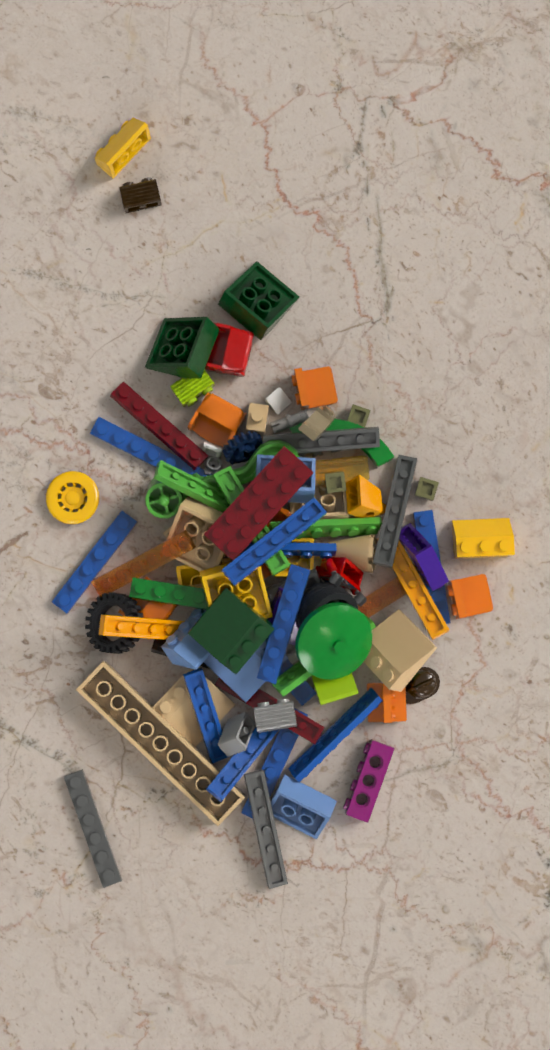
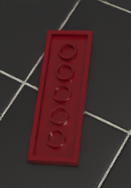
(258, 503)

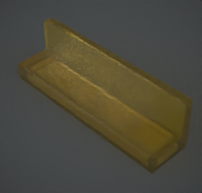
(351, 466)

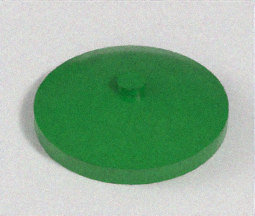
(333, 641)

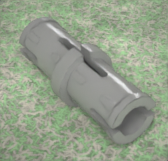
(289, 421)

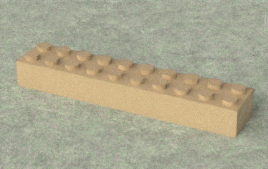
(157, 740)

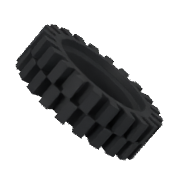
(100, 607)

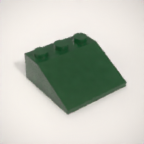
(258, 300)
(183, 346)
(231, 630)

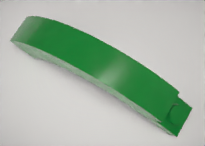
(378, 455)

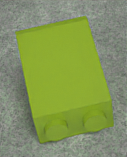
(334, 689)

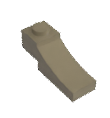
(318, 422)

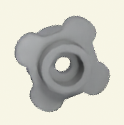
(212, 461)

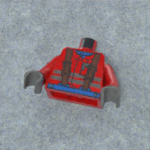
(342, 573)

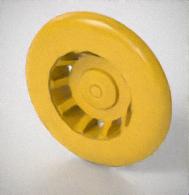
(72, 497)

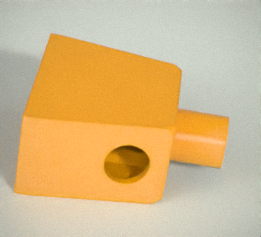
(363, 498)

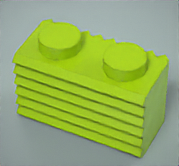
(190, 389)

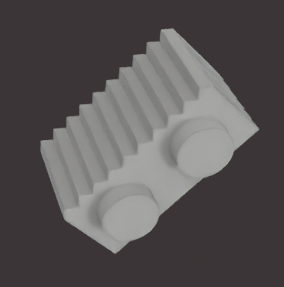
(275, 716)
(236, 734)

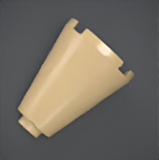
(358, 551)

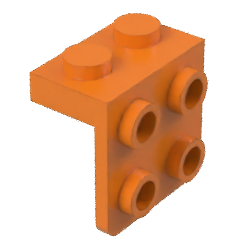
(314, 387)
(469, 596)

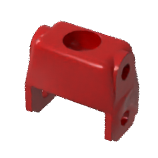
(230, 351)

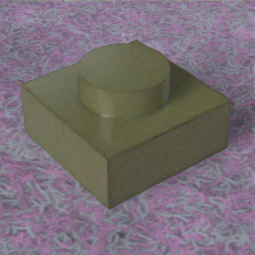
(358, 415)
(335, 482)
(426, 488)

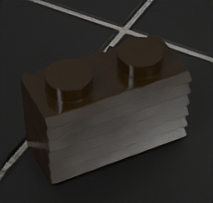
(140, 195)

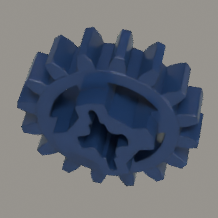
(241, 447)

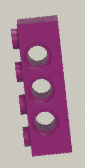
(364, 810)

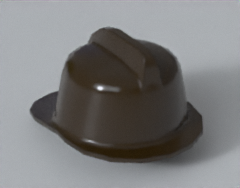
(422, 685)

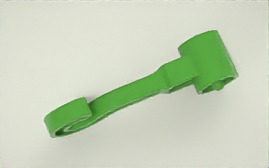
(165, 501)

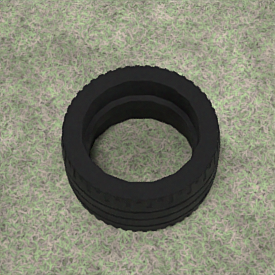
(320, 595)

